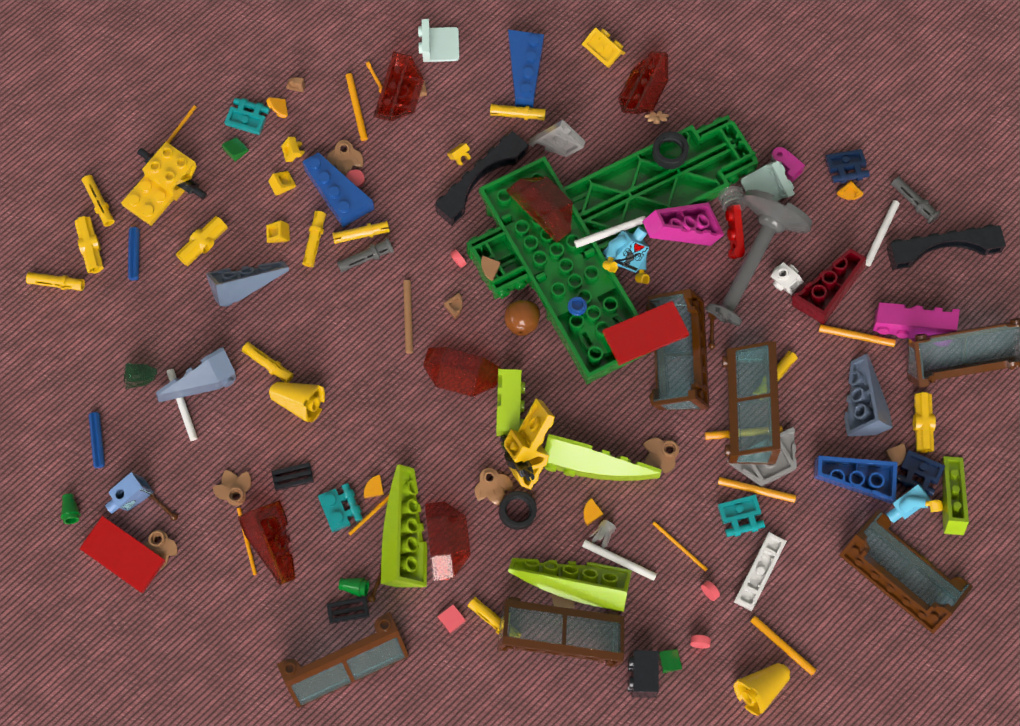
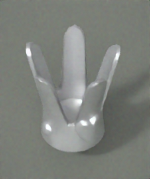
(604, 529)

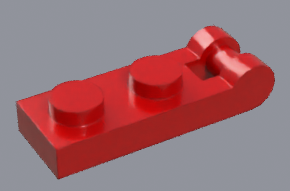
(735, 231)

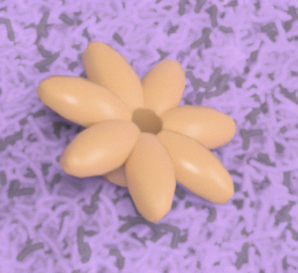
(656, 117)

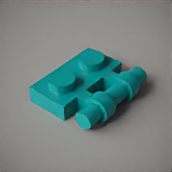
(246, 120)
(741, 509)
(334, 510)

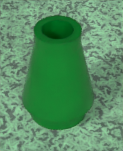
(69, 512)
(355, 586)

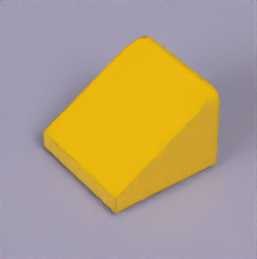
(281, 182)
(277, 232)

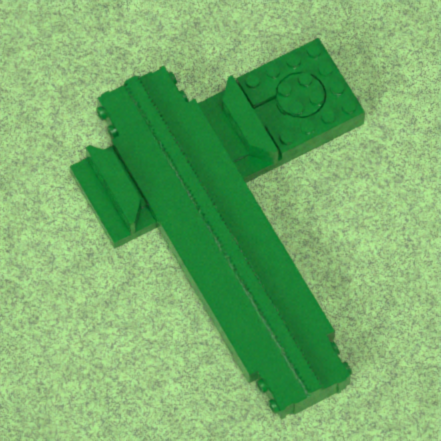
(600, 201)

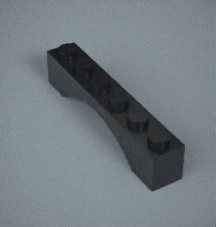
(506, 153)
(982, 240)

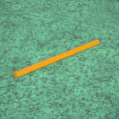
(181, 124)
(368, 516)
(680, 546)
(248, 547)

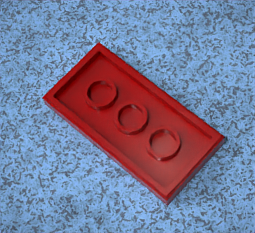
(645, 333)
(122, 554)

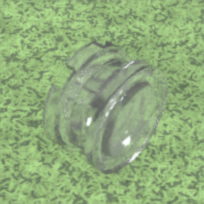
(731, 196)

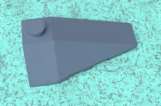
(235, 285)
(211, 375)
(866, 403)

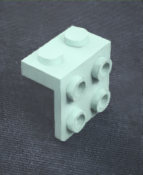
(438, 43)
(769, 179)

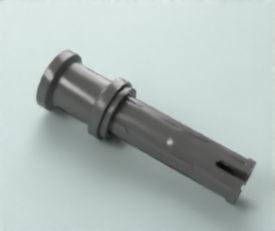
(921, 206)
(373, 252)

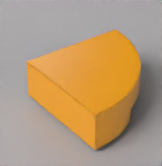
(278, 106)
(850, 191)
(373, 487)
(591, 512)

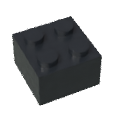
(644, 674)

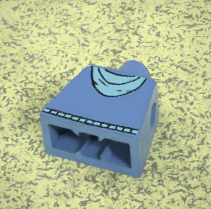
(128, 493)

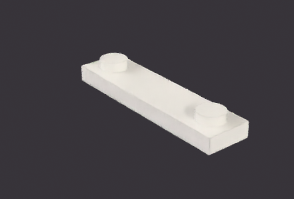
(760, 571)

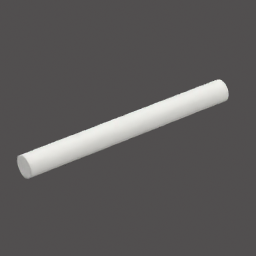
(608, 232)
(881, 233)
(183, 409)
(619, 560)

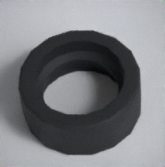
(670, 137)
(532, 510)

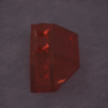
(645, 84)
(400, 88)
(544, 204)
(460, 371)
(447, 539)

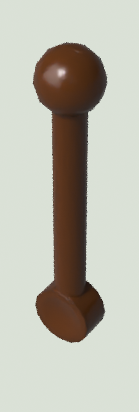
(711, 345)
(173, 516)
(371, 598)

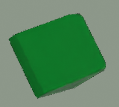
(235, 148)
(670, 661)

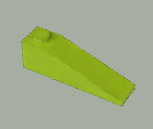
(954, 497)

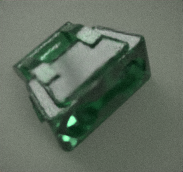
(138, 375)

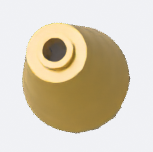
(299, 399)
(761, 687)

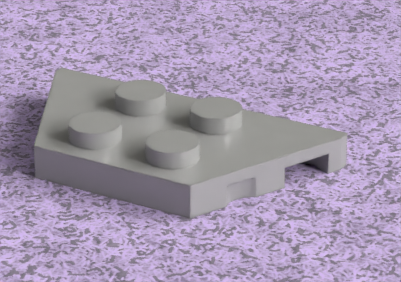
(559, 139)
(767, 473)

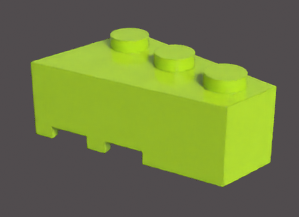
(509, 401)

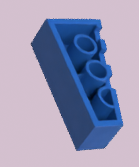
(525, 59)
(338, 192)
(862, 476)

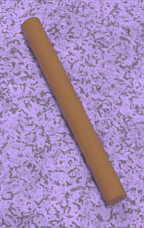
(408, 317)

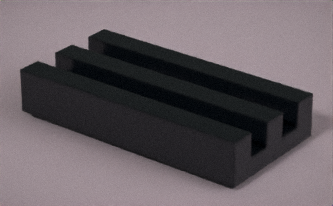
(275, 473)
(343, 611)

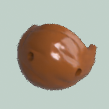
(522, 317)

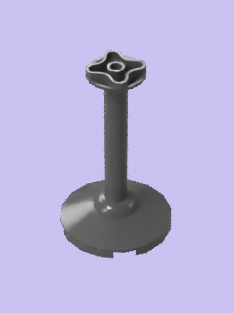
(773, 219)

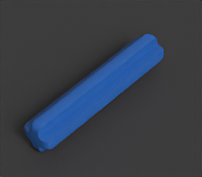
(133, 253)
(96, 440)

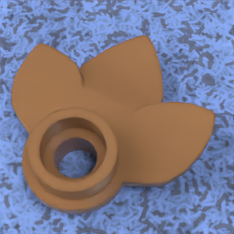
(345, 160)
(658, 456)
(233, 485)
(492, 489)
(165, 548)

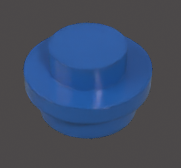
(577, 306)

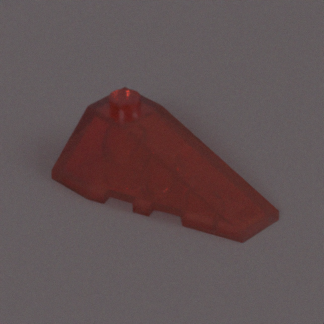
(268, 536)

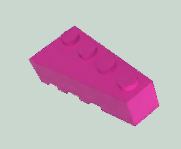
(684, 224)
(908, 322)

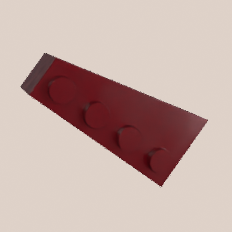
(828, 289)

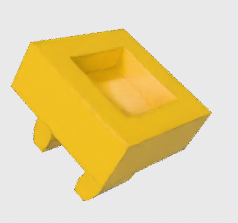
(291, 149)
(458, 152)

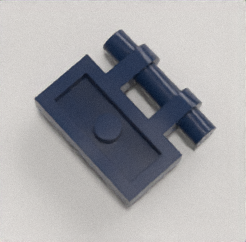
(846, 161)
(921, 467)

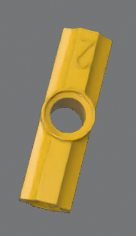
(201, 241)
(89, 244)
(924, 422)

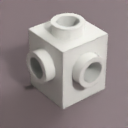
(786, 278)

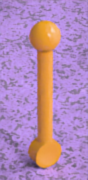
(374, 75)

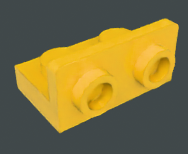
(603, 47)

